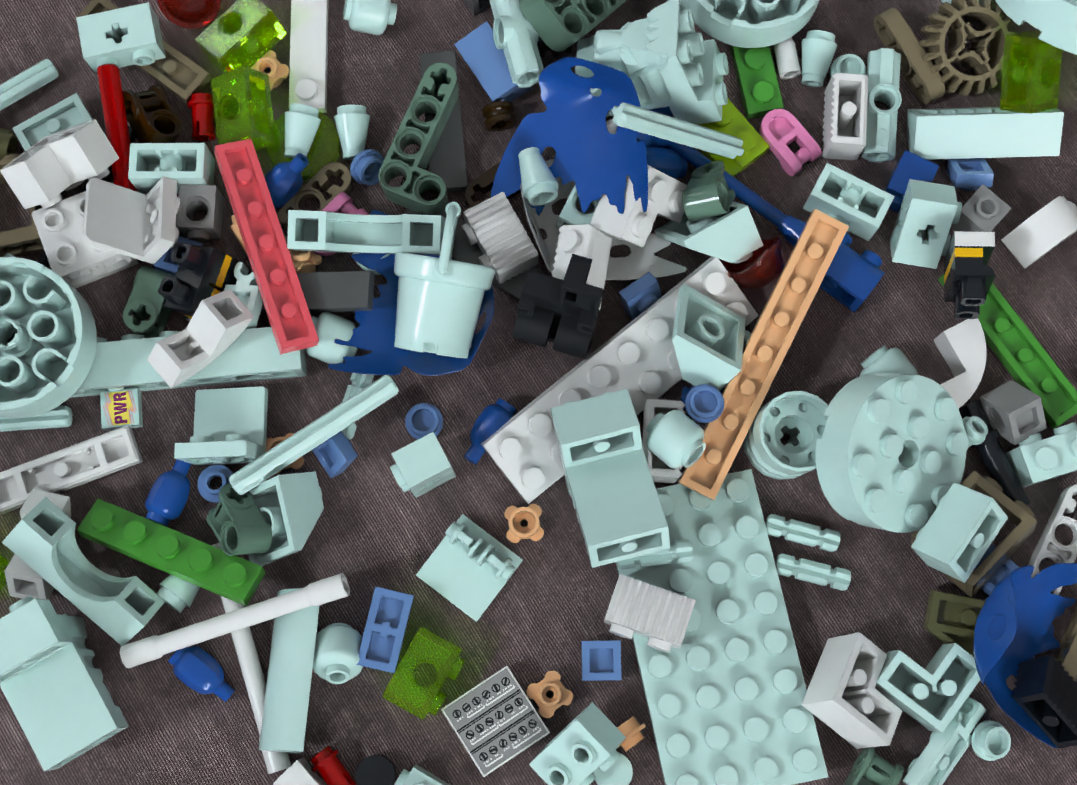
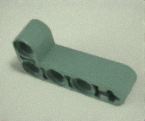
(566, 21)
(426, 136)

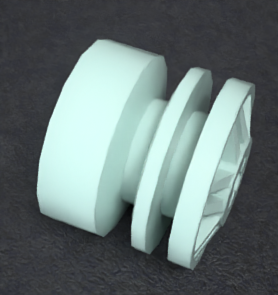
(790, 413)

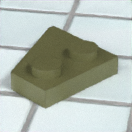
(952, 618)

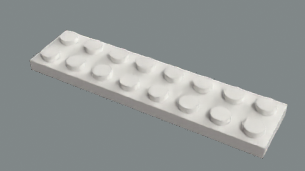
(633, 359)

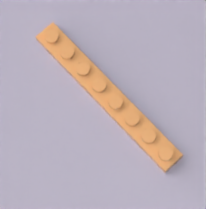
(766, 351)

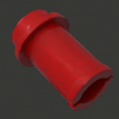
(202, 117)
(331, 768)

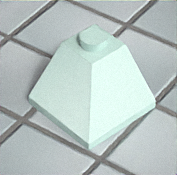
(725, 236)
(707, 339)
(291, 508)

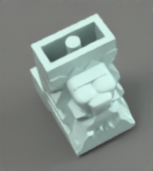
(664, 62)
(609, 478)
(54, 684)

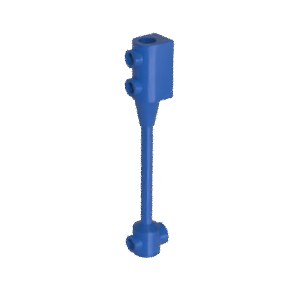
(849, 275)

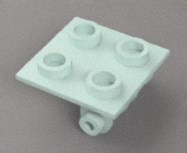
(469, 567)

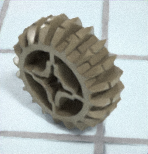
(949, 22)

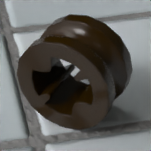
(499, 116)

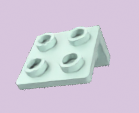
(227, 427)

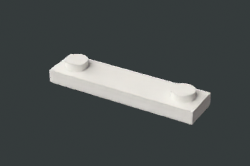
(309, 53)
(69, 467)

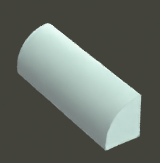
(983, 133)
(289, 680)

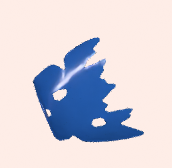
(580, 136)
(378, 330)
(1016, 627)

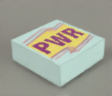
(121, 409)

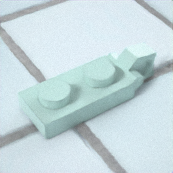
(945, 748)

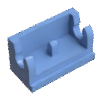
(489, 64)
(385, 629)

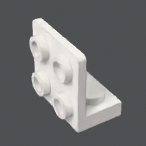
(67, 252)

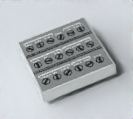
(495, 721)

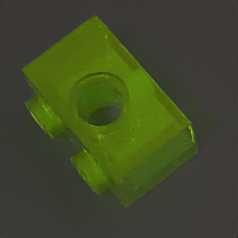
(241, 35)
(1030, 74)
(243, 107)
(404, 687)

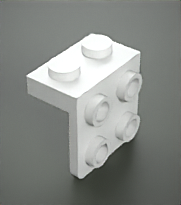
(132, 221)

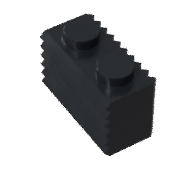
(1048, 698)

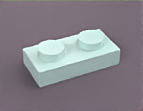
(52, 120)

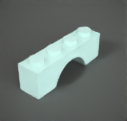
(365, 233)
(49, 547)

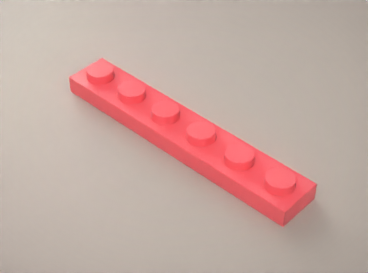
(266, 246)

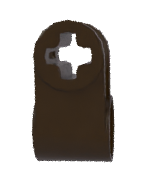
(152, 115)

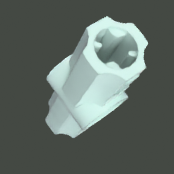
(518, 40)
(883, 86)

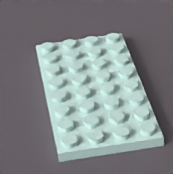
(735, 687)

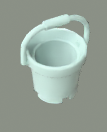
(439, 297)

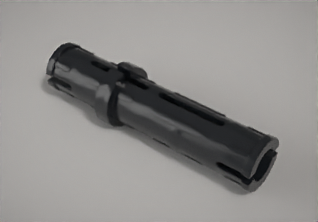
(995, 458)

